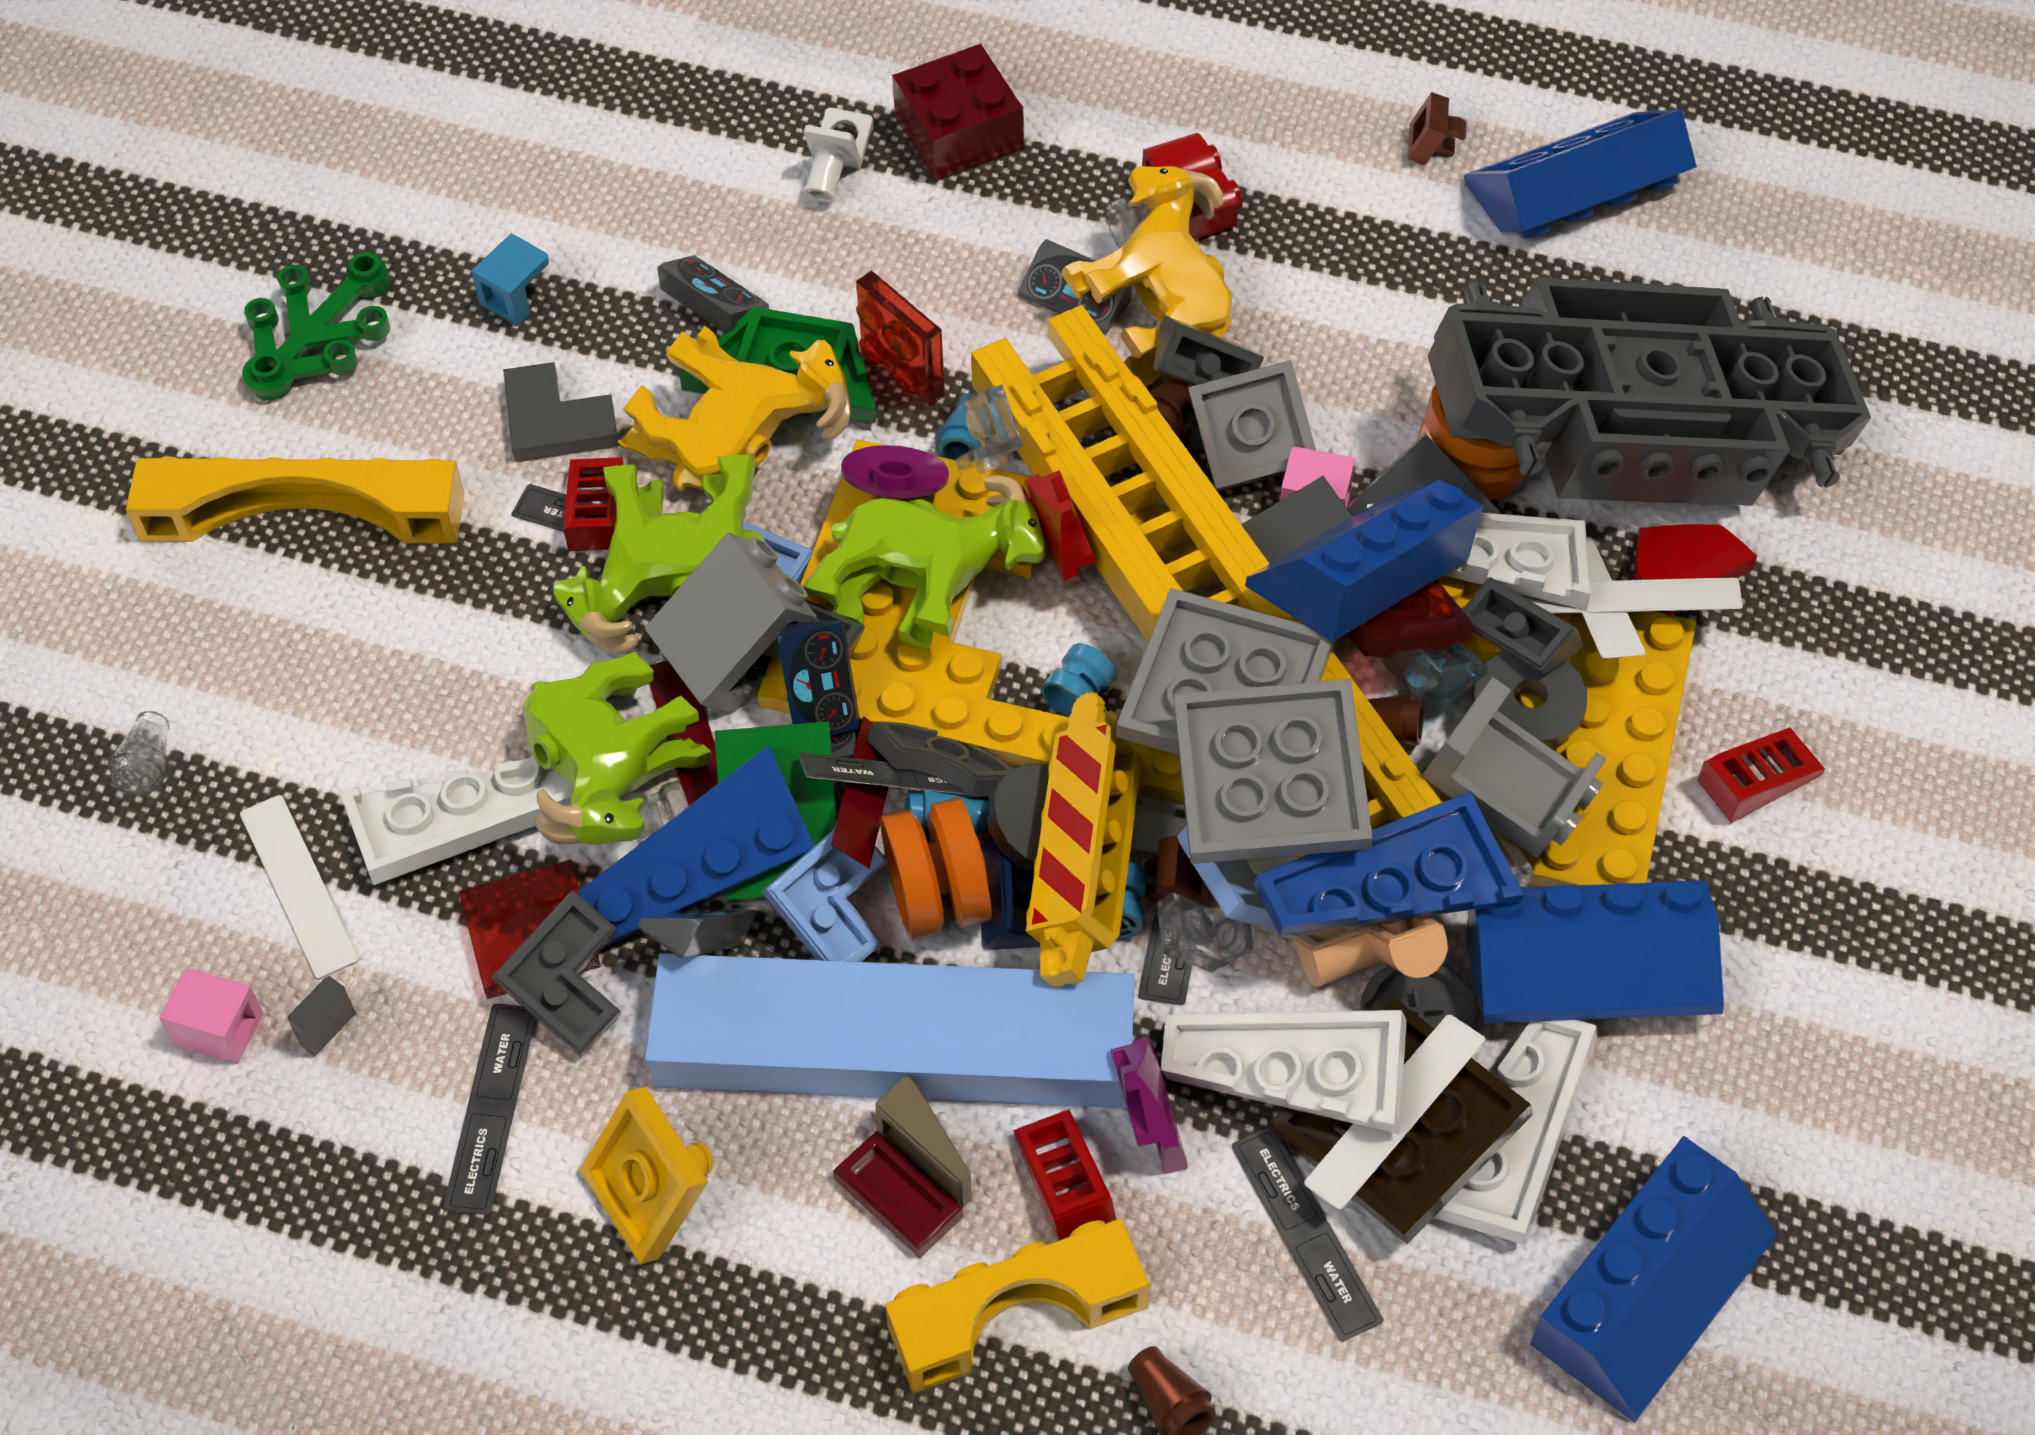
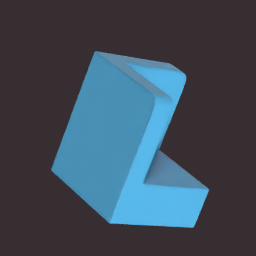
(504, 275)

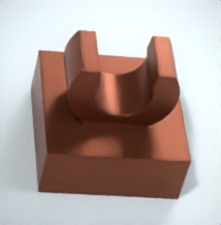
(1434, 130)
(1174, 874)

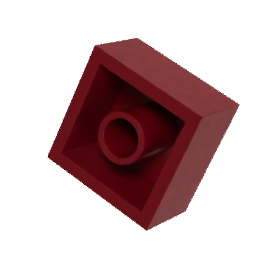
(958, 112)

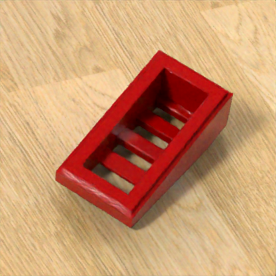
(589, 533)
(1738, 801)
(1076, 1206)

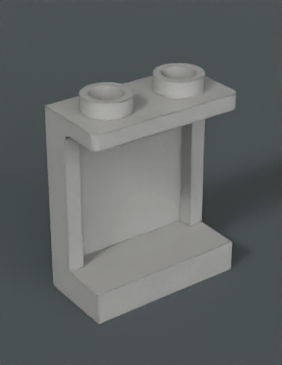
(727, 618)
(1512, 775)

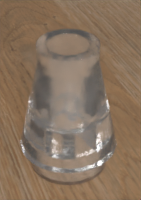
(141, 756)

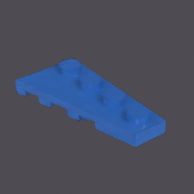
(711, 847)
(1416, 868)

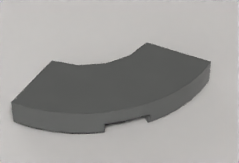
(923, 751)

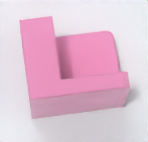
(1308, 465)
(211, 1015)

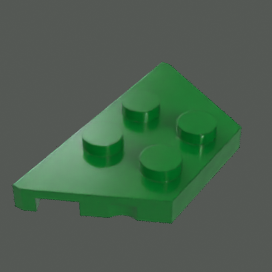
(769, 337)

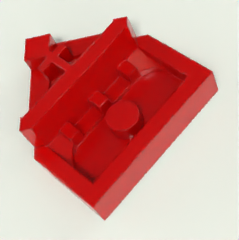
(1060, 526)
(1690, 553)

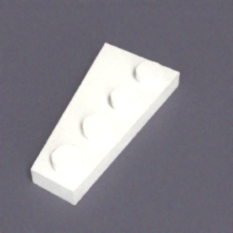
(1530, 557)
(440, 819)
(1304, 1061)
(1547, 1072)

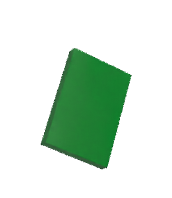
(811, 795)

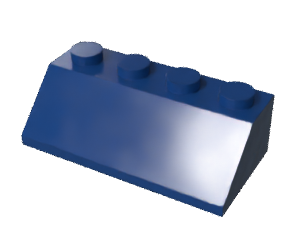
(1584, 171)
(1372, 559)
(1598, 953)
(1655, 1280)

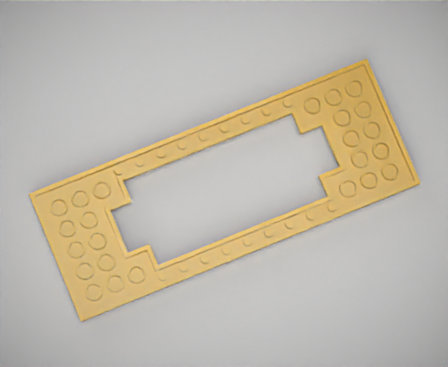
(951, 685)

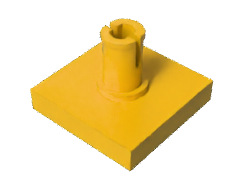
(645, 1174)

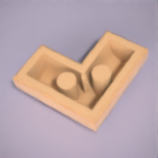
(1408, 945)

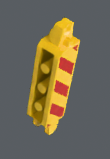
(1083, 842)

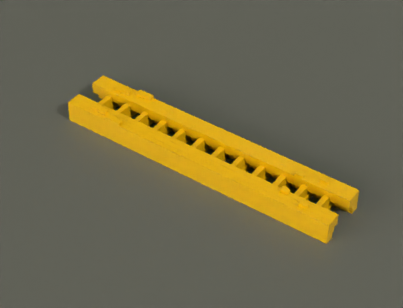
(1128, 552)

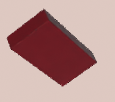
(898, 1194)

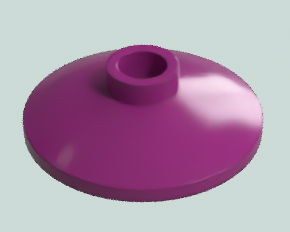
(894, 472)

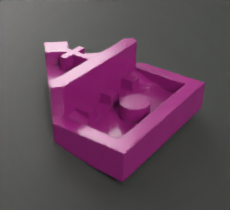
(1149, 1102)

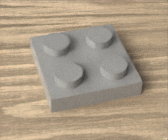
(1250, 424)

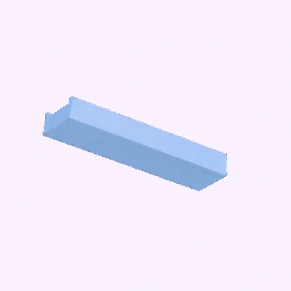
(872, 1024)

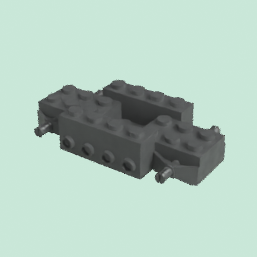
(1646, 389)

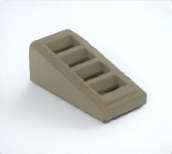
(916, 1132)

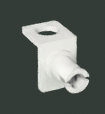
(834, 150)

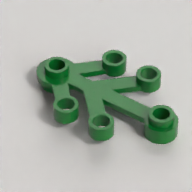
(272, 369)

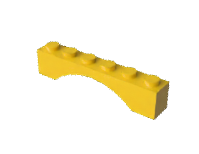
(192, 497)

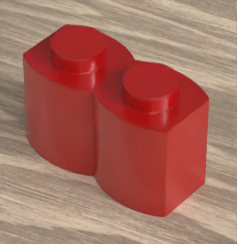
(1196, 155)

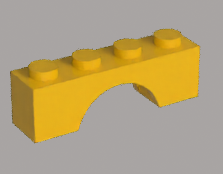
(1087, 1274)

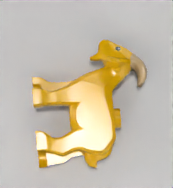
(1162, 263)
(737, 410)

